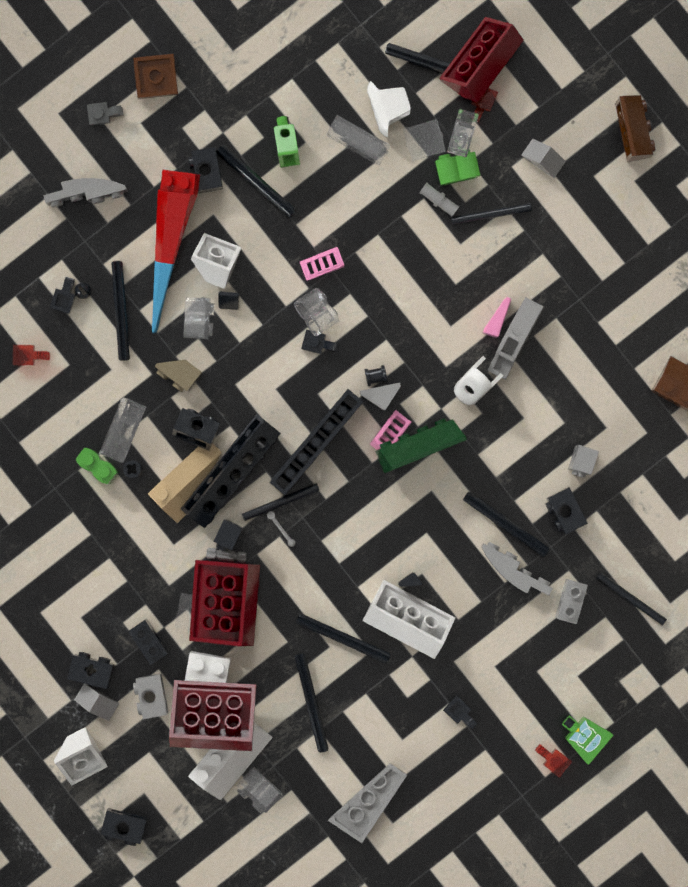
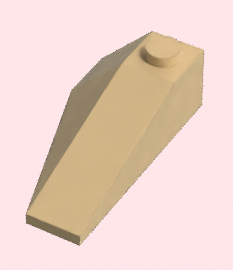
(184, 480)

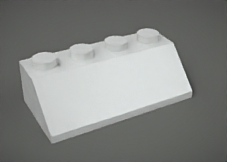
(409, 619)
(222, 768)

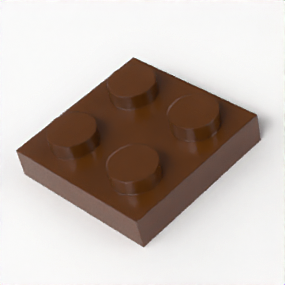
(155, 76)

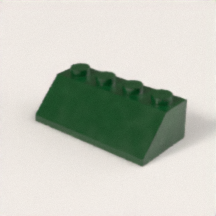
(420, 445)

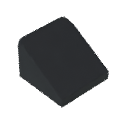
(228, 300)
(410, 580)

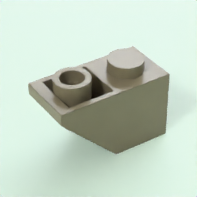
(181, 372)

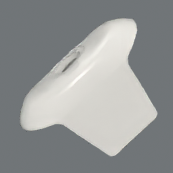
(388, 106)
(477, 381)

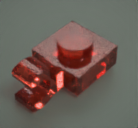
(485, 103)
(26, 355)
(554, 761)

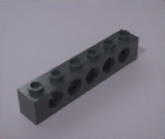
(316, 442)
(221, 475)

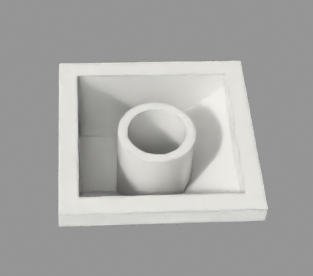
(215, 259)
(79, 757)

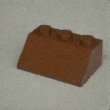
(634, 127)
(673, 383)

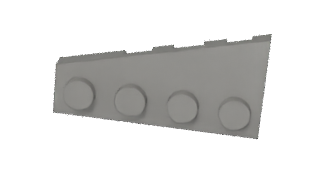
(367, 805)

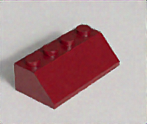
(482, 58)

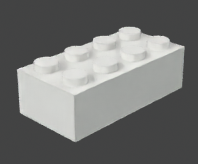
(207, 668)

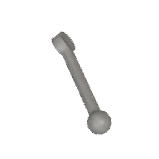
(271, 515)

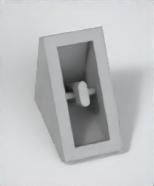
(543, 157)
(381, 395)
(96, 702)

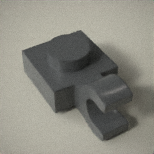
(100, 113)

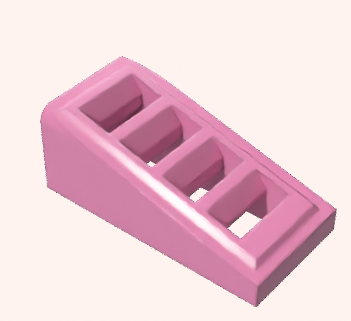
(331, 268)
(496, 322)
(400, 418)

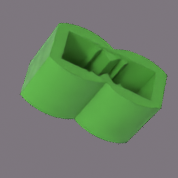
(457, 168)
(93, 462)

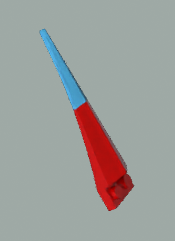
(174, 207)

